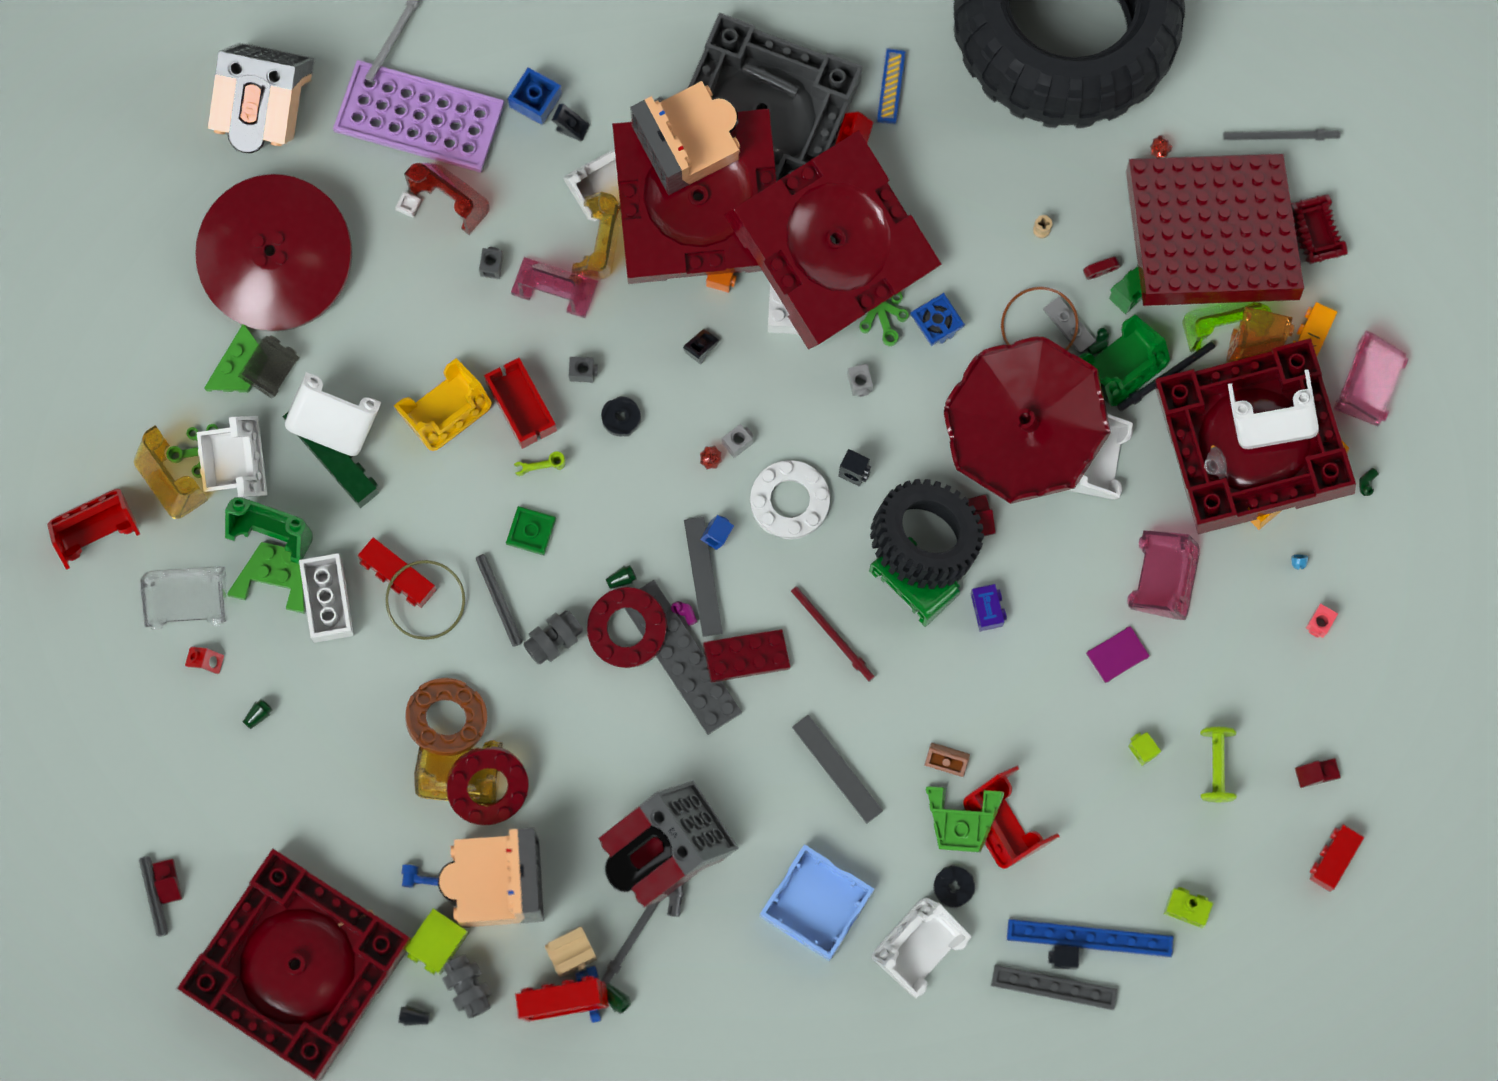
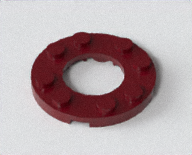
(655, 627)
(482, 759)

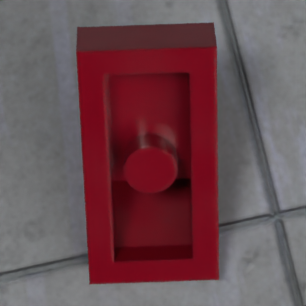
(982, 508)
(1317, 773)
(167, 881)

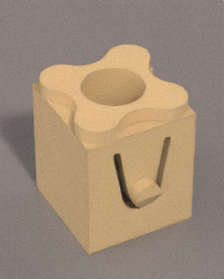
(570, 952)

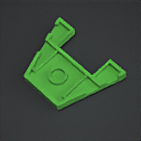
(271, 566)
(962, 829)

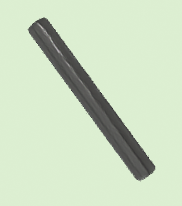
(498, 600)

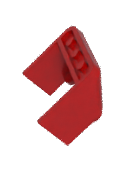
(89, 523)
(1006, 836)

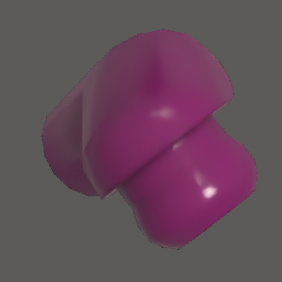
(684, 610)

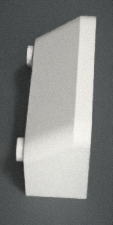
(1275, 425)

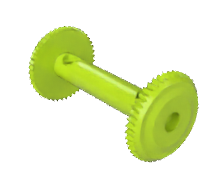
(1218, 792)

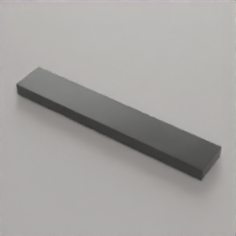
(703, 578)
(837, 769)
(1054, 987)

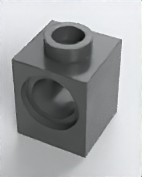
(493, 270)
(578, 362)

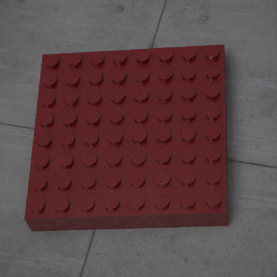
(1214, 230)

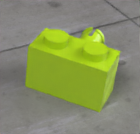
(1188, 907)

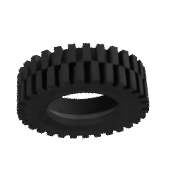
(909, 559)

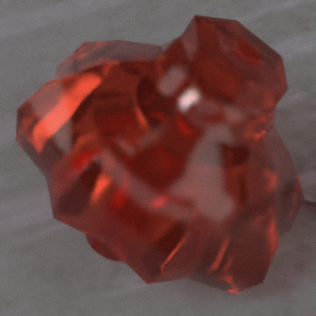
(1160, 147)
(710, 457)

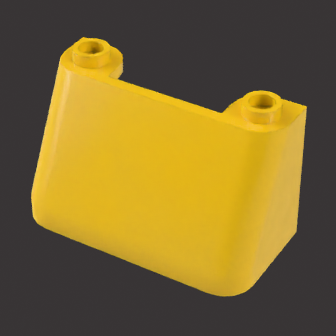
(446, 408)

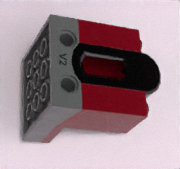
(664, 843)

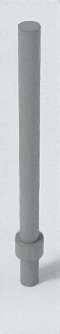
(410, 6)

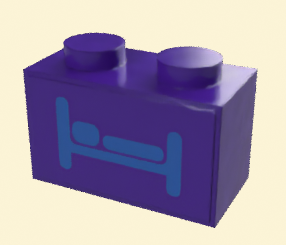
(987, 607)

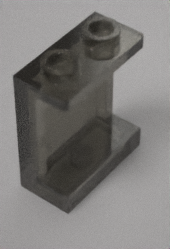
(269, 366)

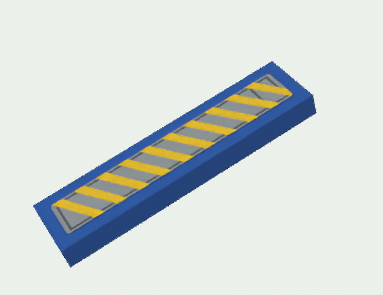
(891, 86)

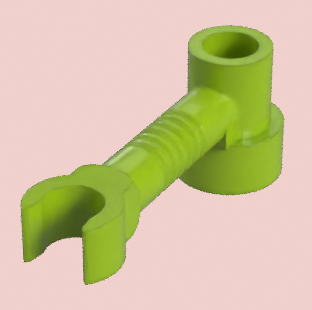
(553, 458)

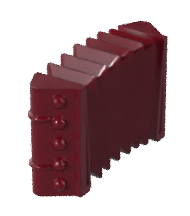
(1317, 230)

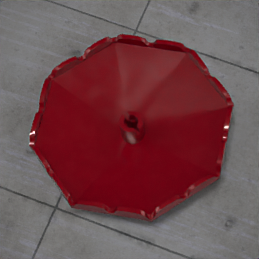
(1026, 419)

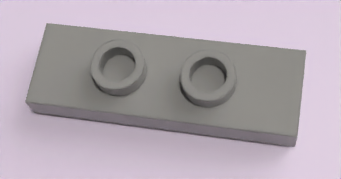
(1066, 322)

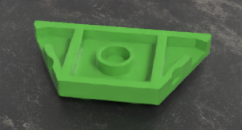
(235, 358)

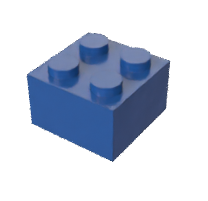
(535, 96)

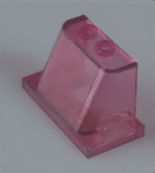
(556, 282)

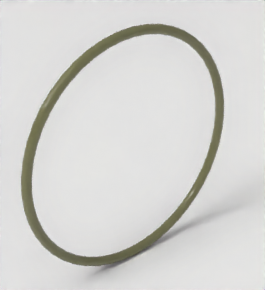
(430, 637)

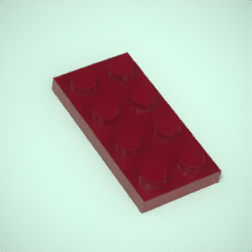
(746, 655)

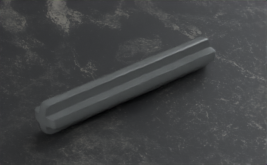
(153, 898)

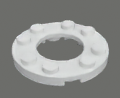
(783, 526)

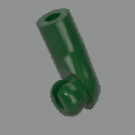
(1101, 341)
(1365, 482)

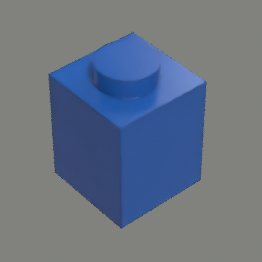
(717, 532)

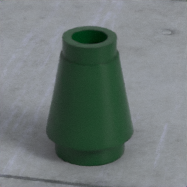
(621, 577)
(258, 712)
(617, 999)

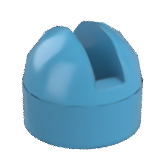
(1299, 561)

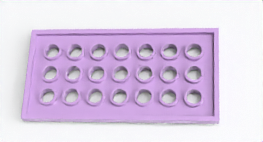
(418, 145)

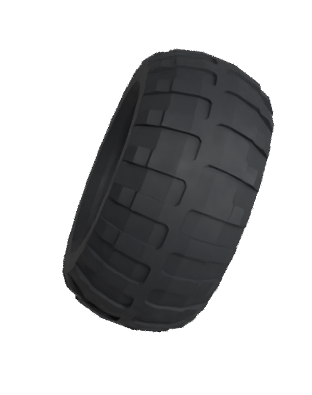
(1062, 87)

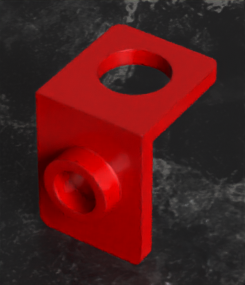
(200, 658)

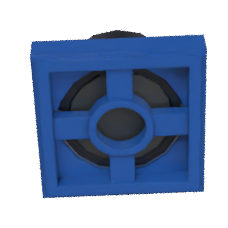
(937, 320)

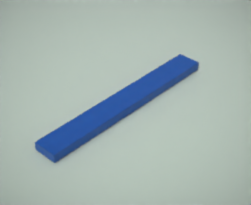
(1089, 938)

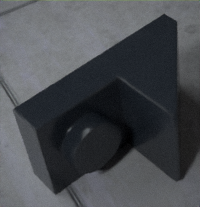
(569, 123)
(700, 345)

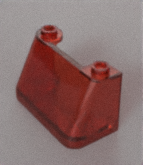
(468, 203)

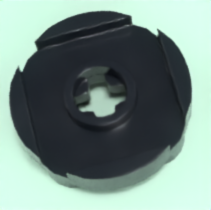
(623, 427)
(963, 879)

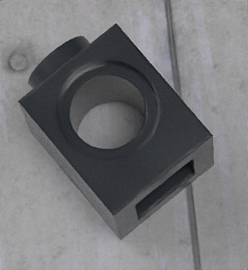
(1064, 957)

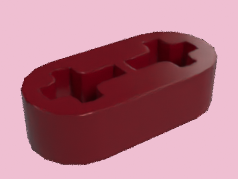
(1101, 268)

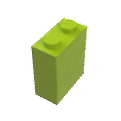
(436, 942)

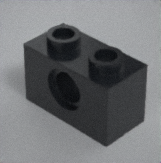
(854, 468)

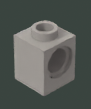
(860, 372)
(735, 448)

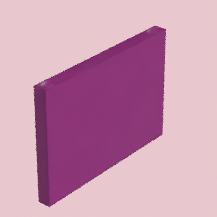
(1117, 654)

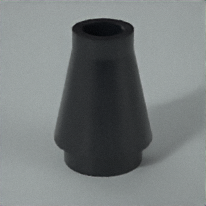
(413, 1016)

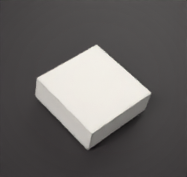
(408, 204)

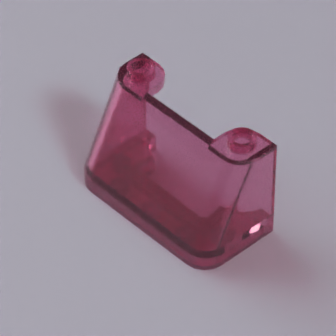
(1371, 379)
(1166, 574)

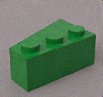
(1127, 291)

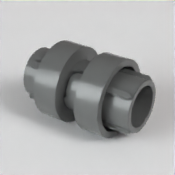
(561, 630)
(470, 993)

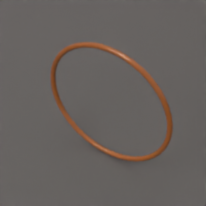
(1041, 288)

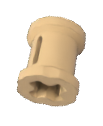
(1047, 224)

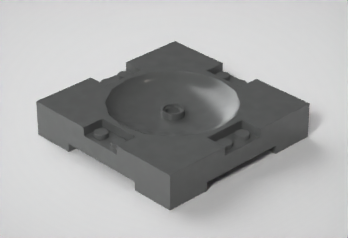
(799, 125)

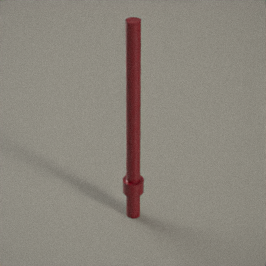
(857, 663)

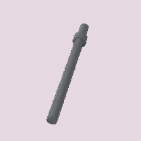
(1319, 135)
(614, 966)

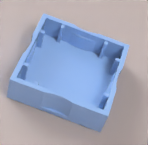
(816, 903)

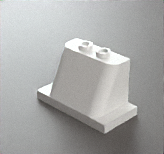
(233, 458)

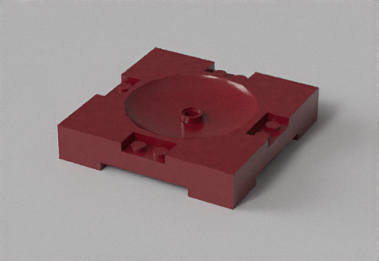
(791, 231)
(675, 232)
(1261, 478)
(302, 1011)

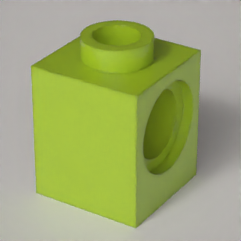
(1143, 748)

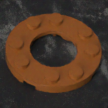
(454, 691)

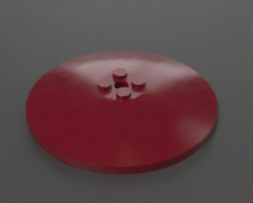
(308, 260)

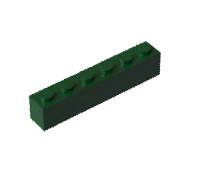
(345, 471)

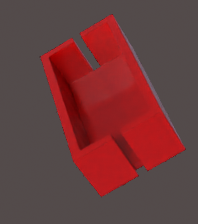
(520, 403)
(561, 1000)

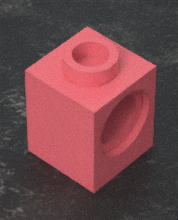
(1325, 614)

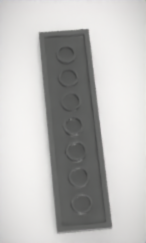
(689, 668)

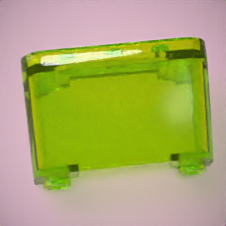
(1201, 322)

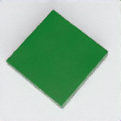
(531, 530)

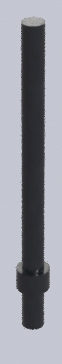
(1136, 396)

